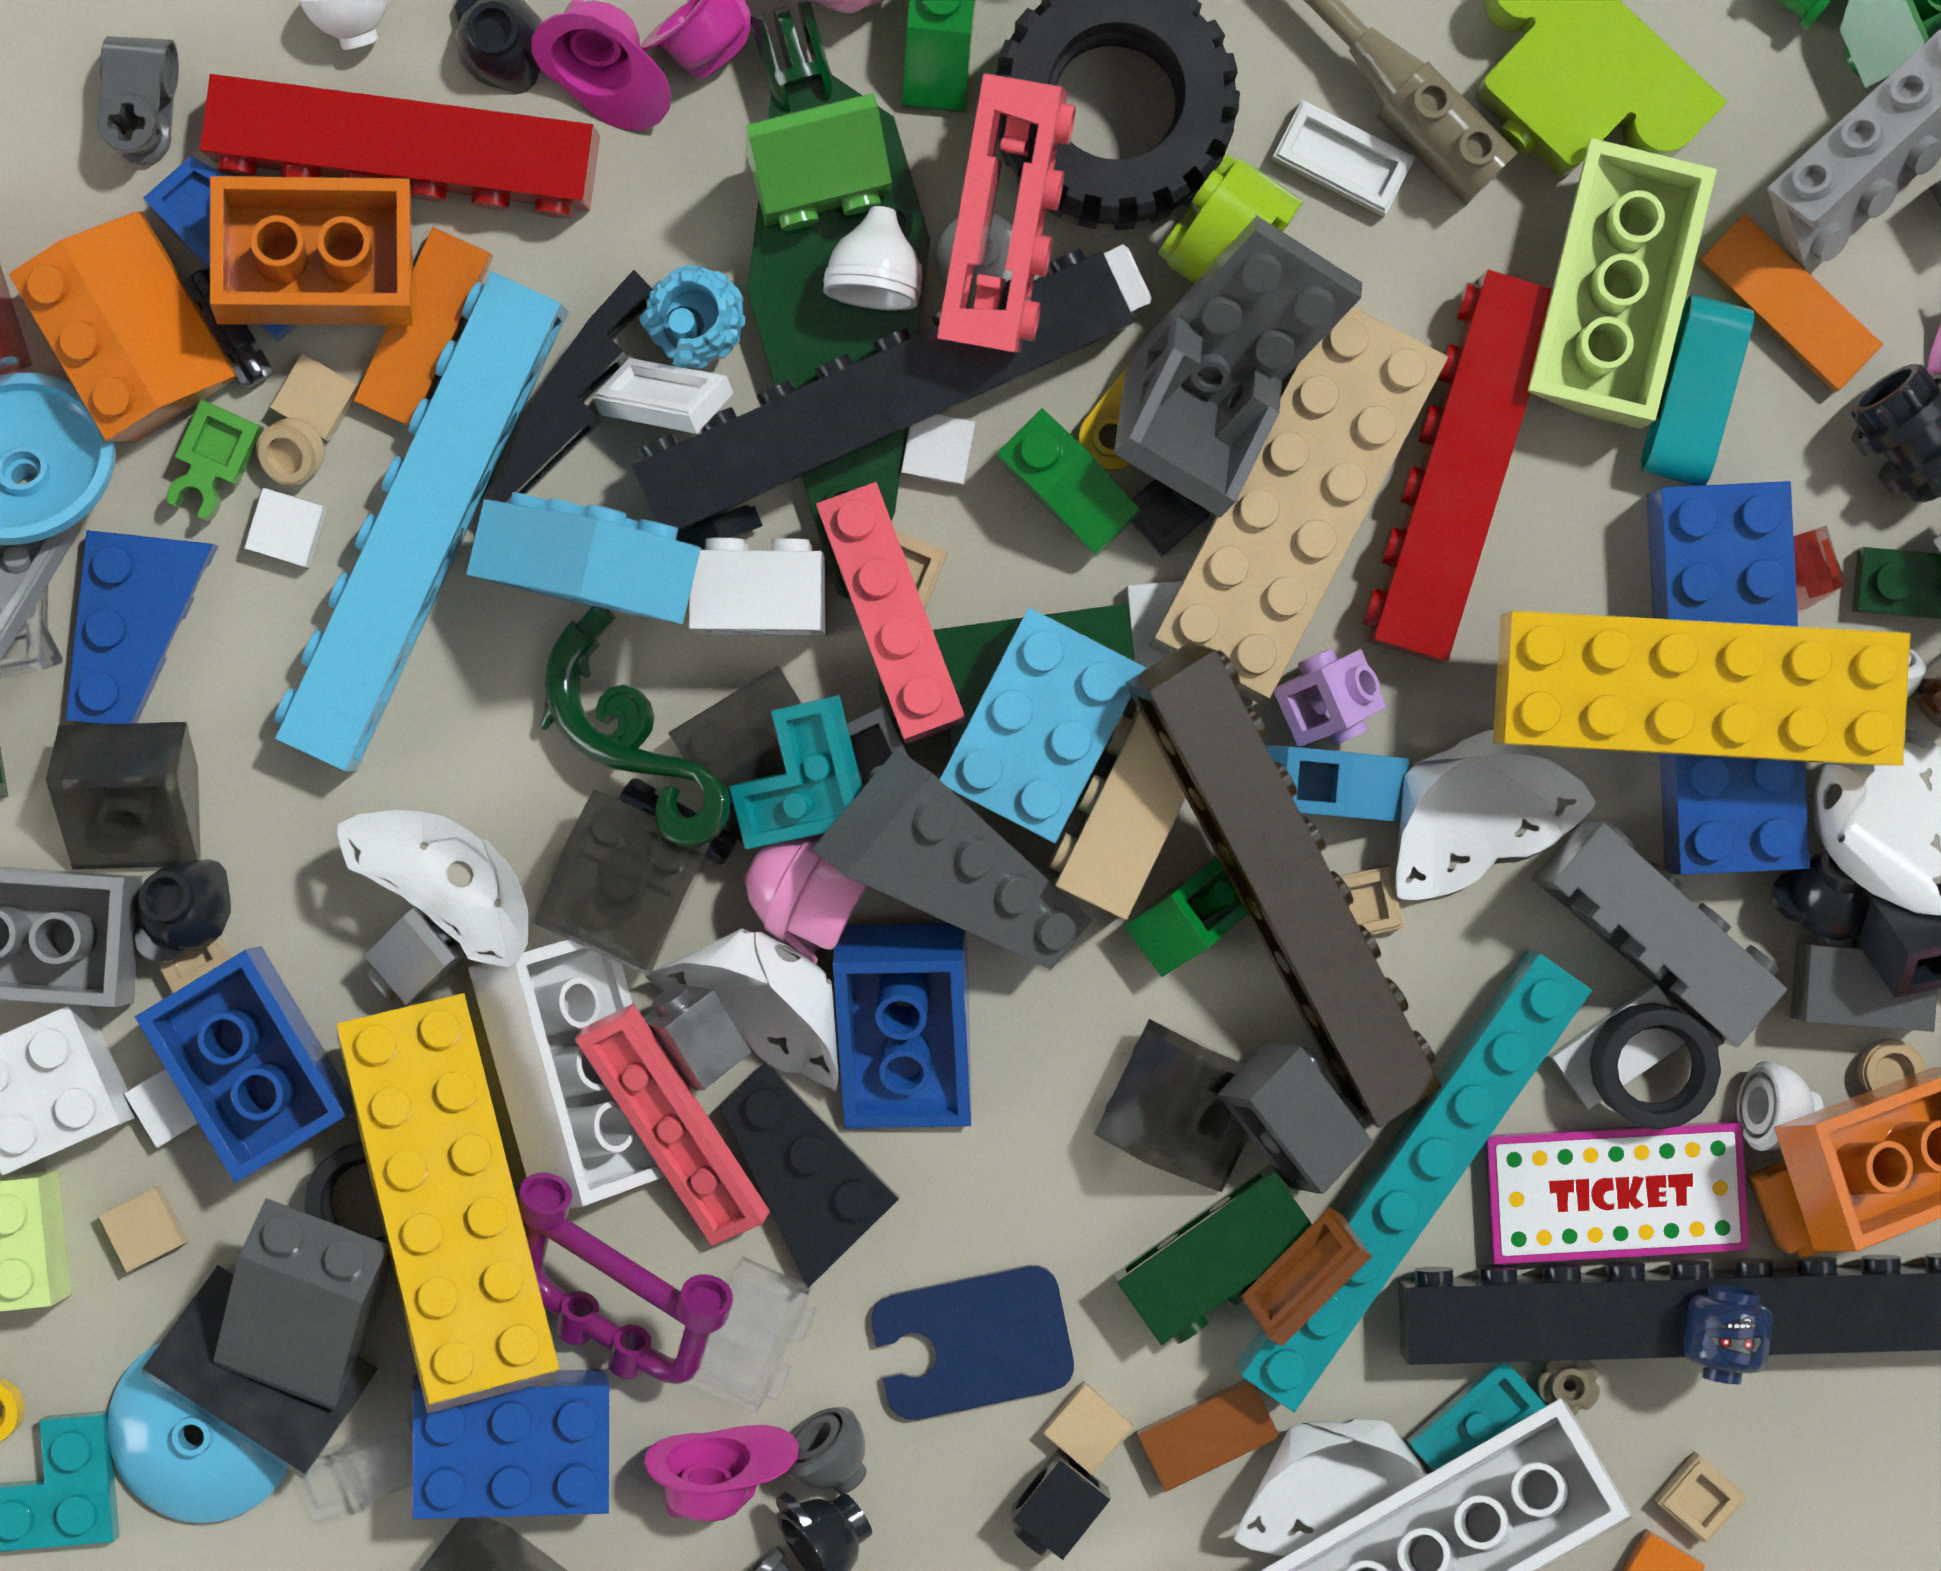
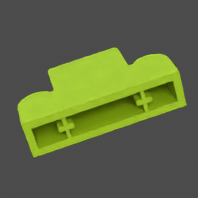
(1583, 75)

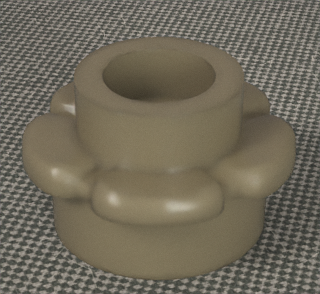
(1583, 1373)

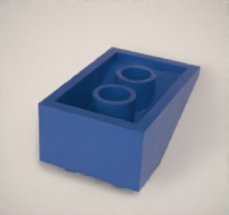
(903, 1025)

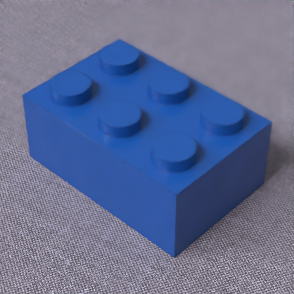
(246, 1062)
(515, 1452)

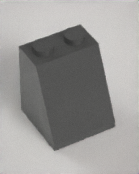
(301, 1303)

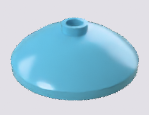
(56, 440)
(168, 1472)

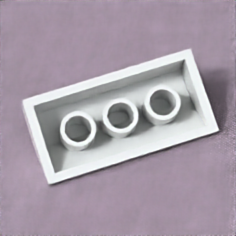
(551, 1091)

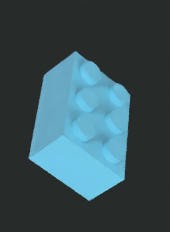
(585, 556)
(1041, 725)

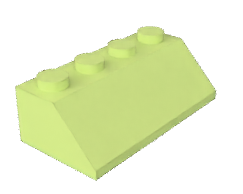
(1621, 283)

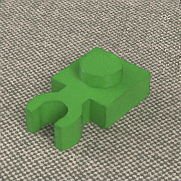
(217, 448)

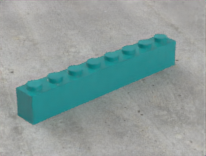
(1426, 1163)

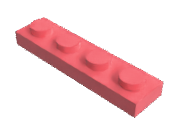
(890, 613)
(672, 1125)

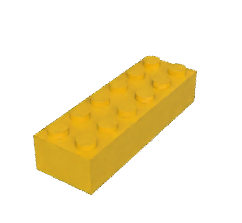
(1701, 688)
(446, 1203)

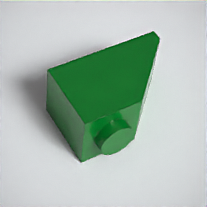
(938, 54)
(1068, 482)
(1187, 918)

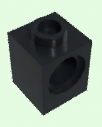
(1058, 1506)

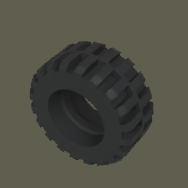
(1203, 88)

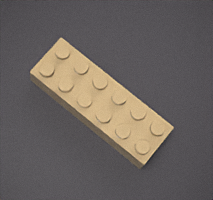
(1303, 500)

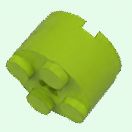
(1221, 212)

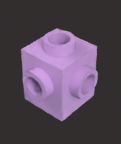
(1330, 697)

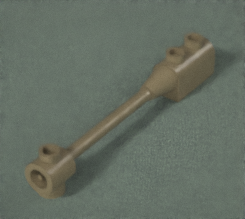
(1423, 107)

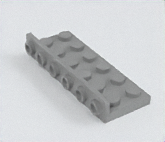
(1862, 161)

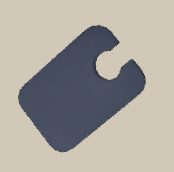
(992, 1340)

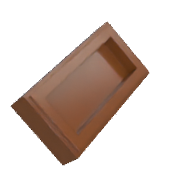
(1305, 1276)
(1207, 1434)

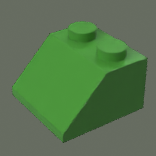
(819, 162)

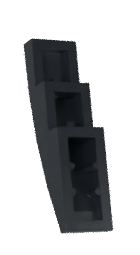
(559, 414)

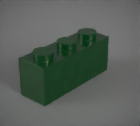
(1213, 1257)

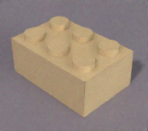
(1122, 824)

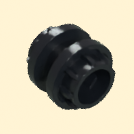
(1904, 422)

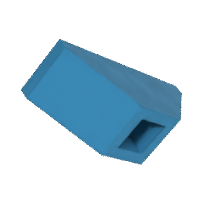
(1344, 782)

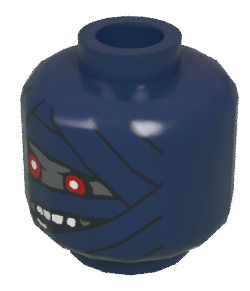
(1728, 1333)

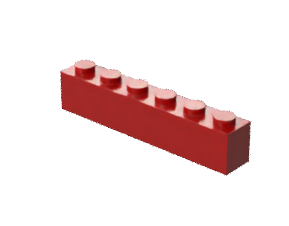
(374, 136)
(1461, 469)

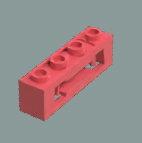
(1040, 189)

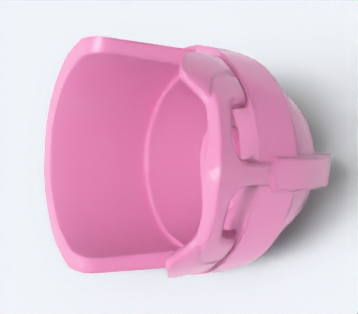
(801, 895)

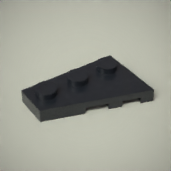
(806, 1172)

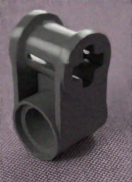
(138, 85)

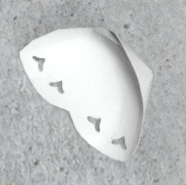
(1473, 805)
(1886, 825)
(393, 852)
(767, 994)
(1325, 1479)

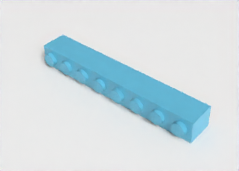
(421, 521)

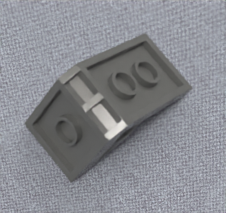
(1216, 363)

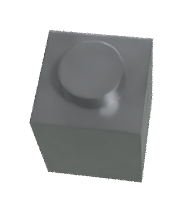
(696, 1034)

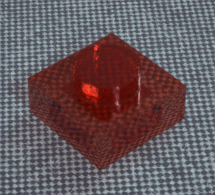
(1817, 563)

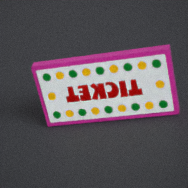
(1616, 1192)

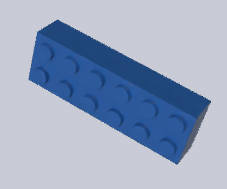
(1727, 560)

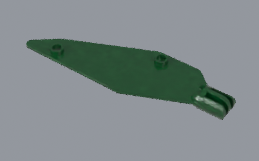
(787, 271)

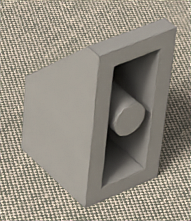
(413, 957)

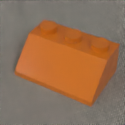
(123, 326)

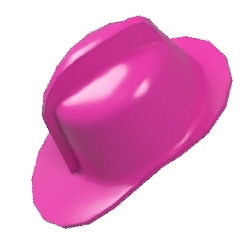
(702, 34)
(600, 62)
(718, 1470)

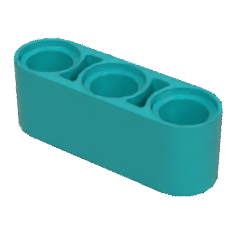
(1698, 390)

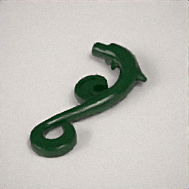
(621, 749)

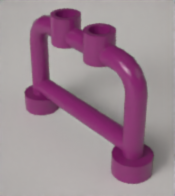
(700, 1305)

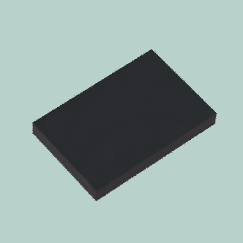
(266, 1418)

